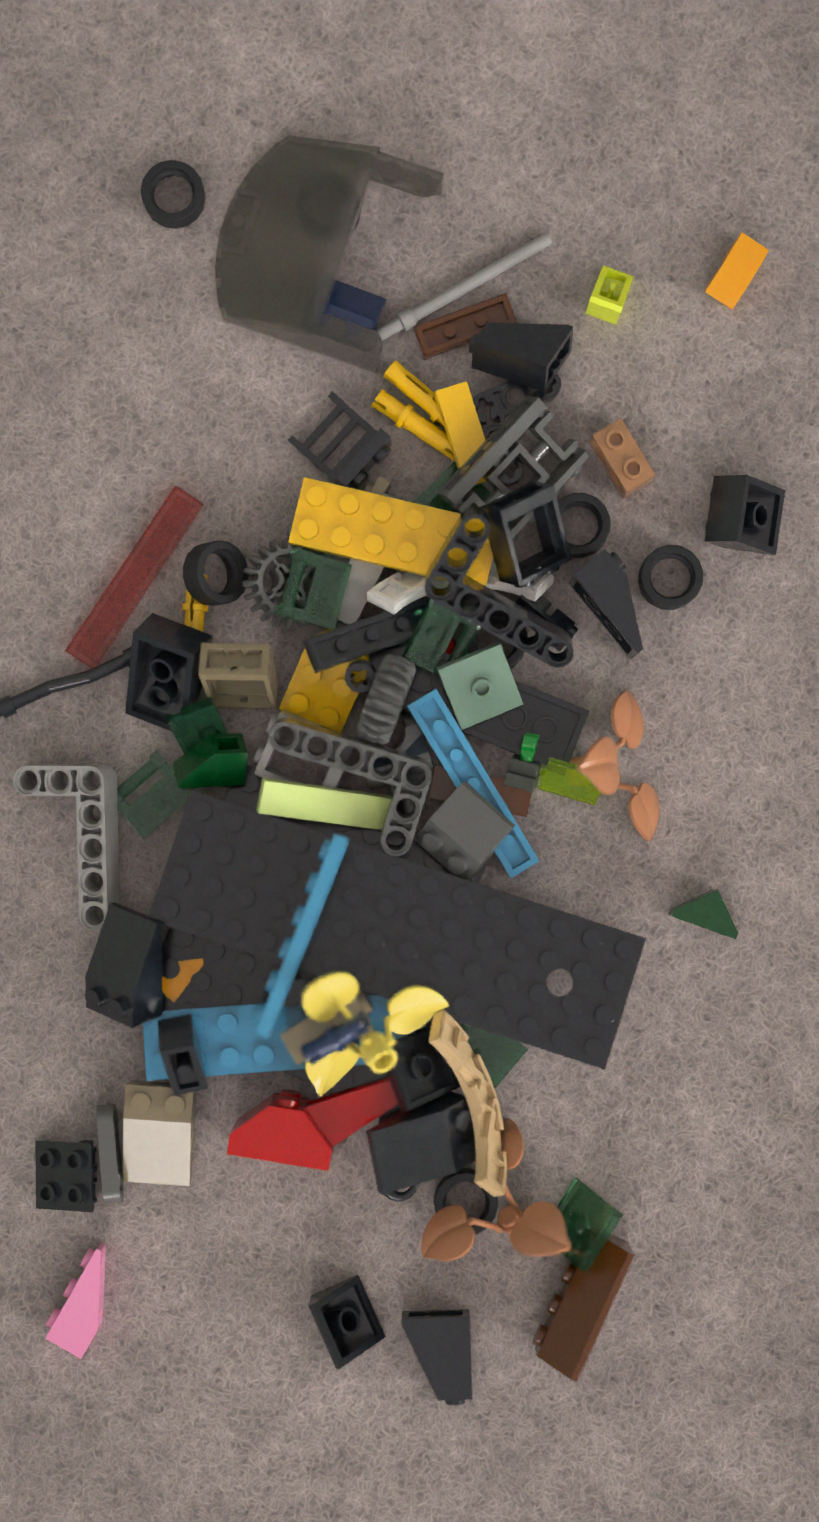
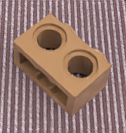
(622, 458)

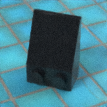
(607, 594)
(163, 669)
(126, 968)
(422, 1143)

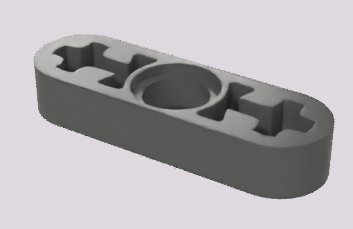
(109, 1153)

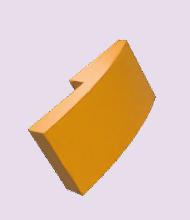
(736, 270)

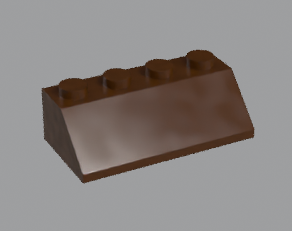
(582, 1309)

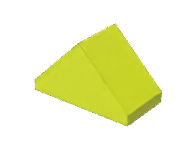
(609, 294)

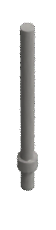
(408, 318)

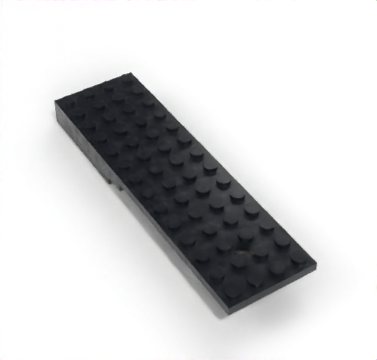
(398, 927)

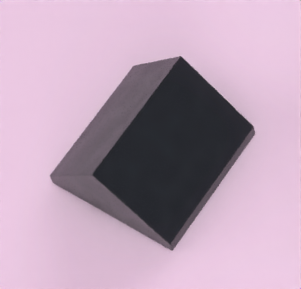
(346, 1320)

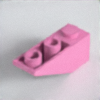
(83, 1311)

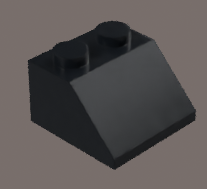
(744, 514)

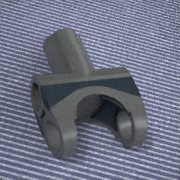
(413, 744)

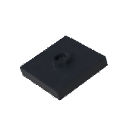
(419, 1071)

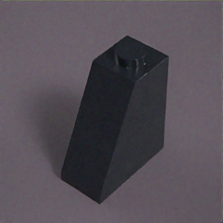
(522, 352)
(444, 1350)

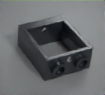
(543, 501)

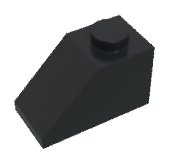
(182, 1054)

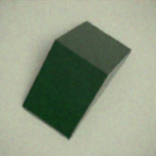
(707, 912)

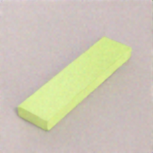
(322, 803)

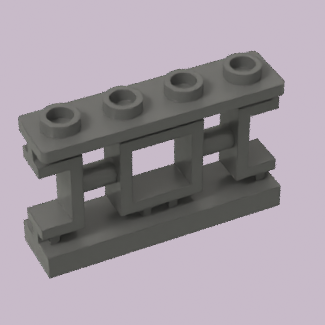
(501, 450)

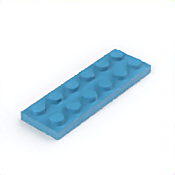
(294, 949)

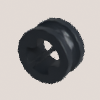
(358, 665)

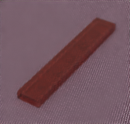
(134, 577)

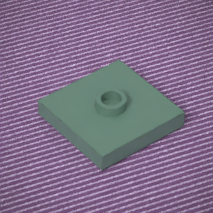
(479, 685)

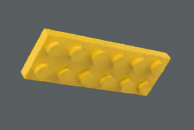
(379, 529)

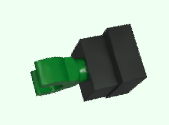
(523, 770)

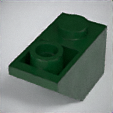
(213, 762)

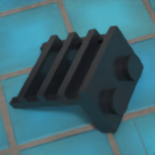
(354, 466)

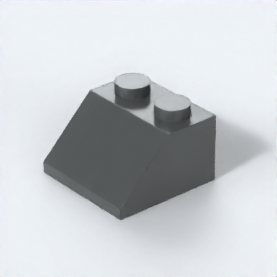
(464, 832)

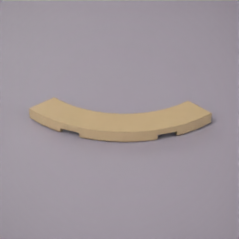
(481, 1097)

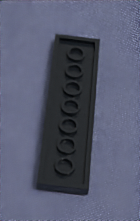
(543, 714)

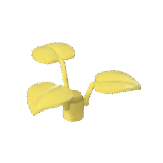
(408, 1012)

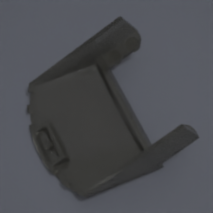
(290, 238)

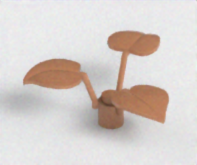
(602, 769)
(532, 1233)

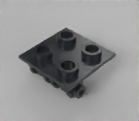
(65, 1175)

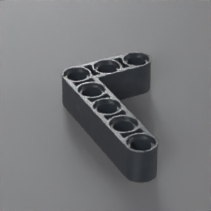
(489, 600)

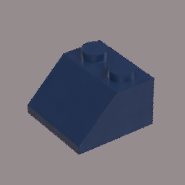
(355, 305)

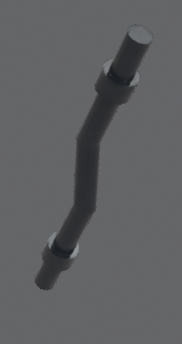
(9, 705)

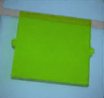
(566, 781)

